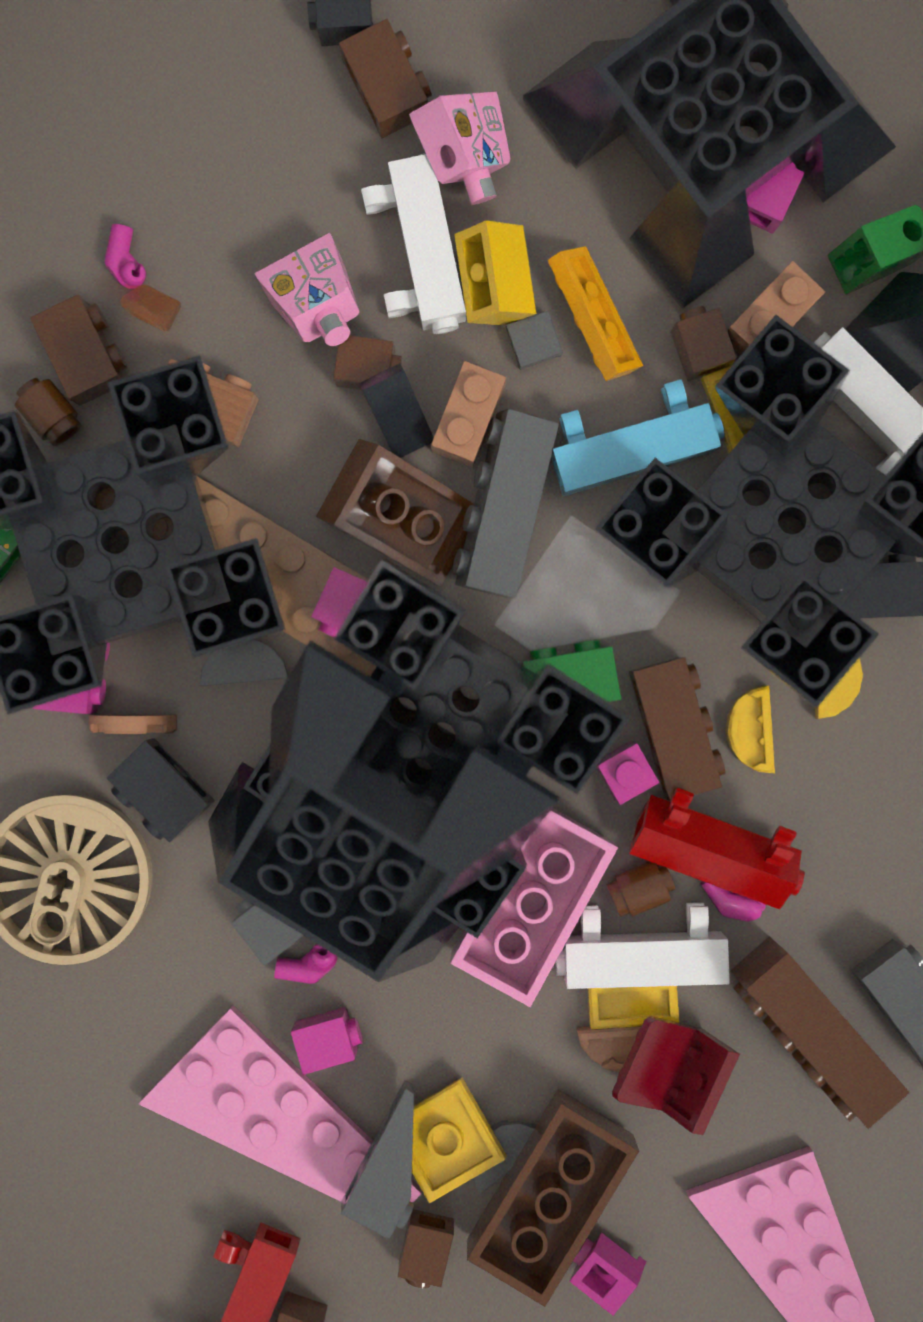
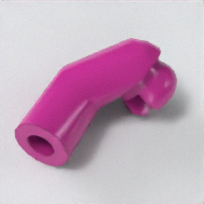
(119, 259)
(308, 969)

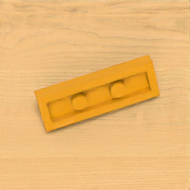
(595, 313)

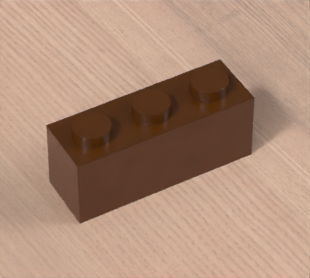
(677, 727)

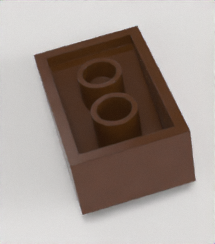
(397, 511)

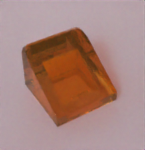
(151, 307)

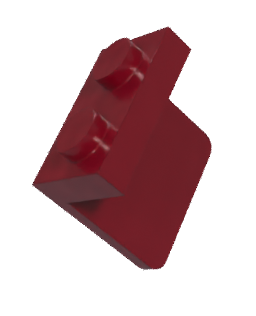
(676, 1072)

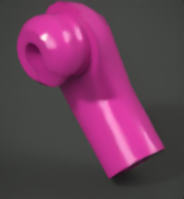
(733, 904)

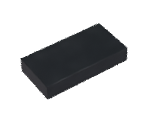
(397, 411)

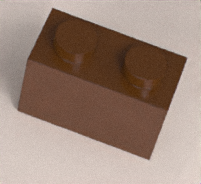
(384, 76)
(79, 348)

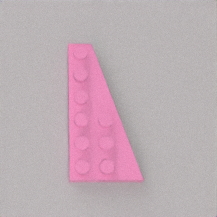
(262, 1105)
(787, 1237)

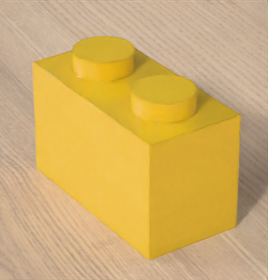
(495, 273)

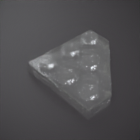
(583, 593)

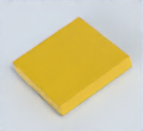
(451, 1141)

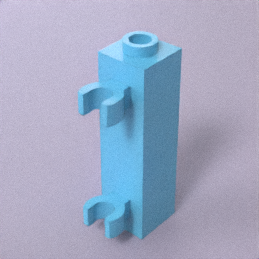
(630, 450)

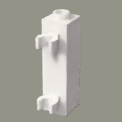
(426, 242)
(874, 399)
(645, 958)

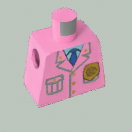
(464, 140)
(312, 291)

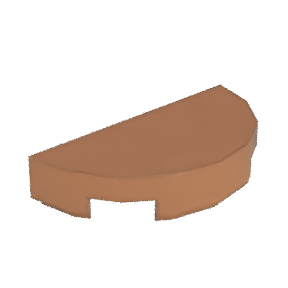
(132, 723)
(608, 1046)

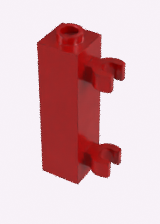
(718, 851)
(263, 1271)

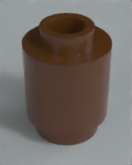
(47, 411)
(641, 888)

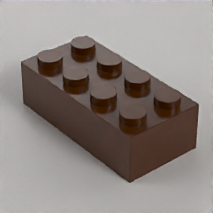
(824, 1039)
(551, 1198)

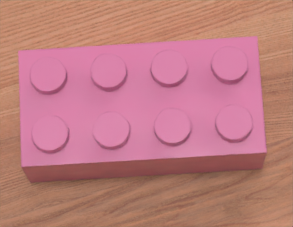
(540, 910)

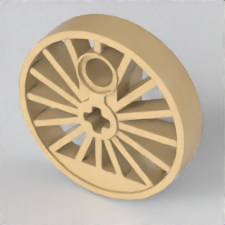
(79, 897)

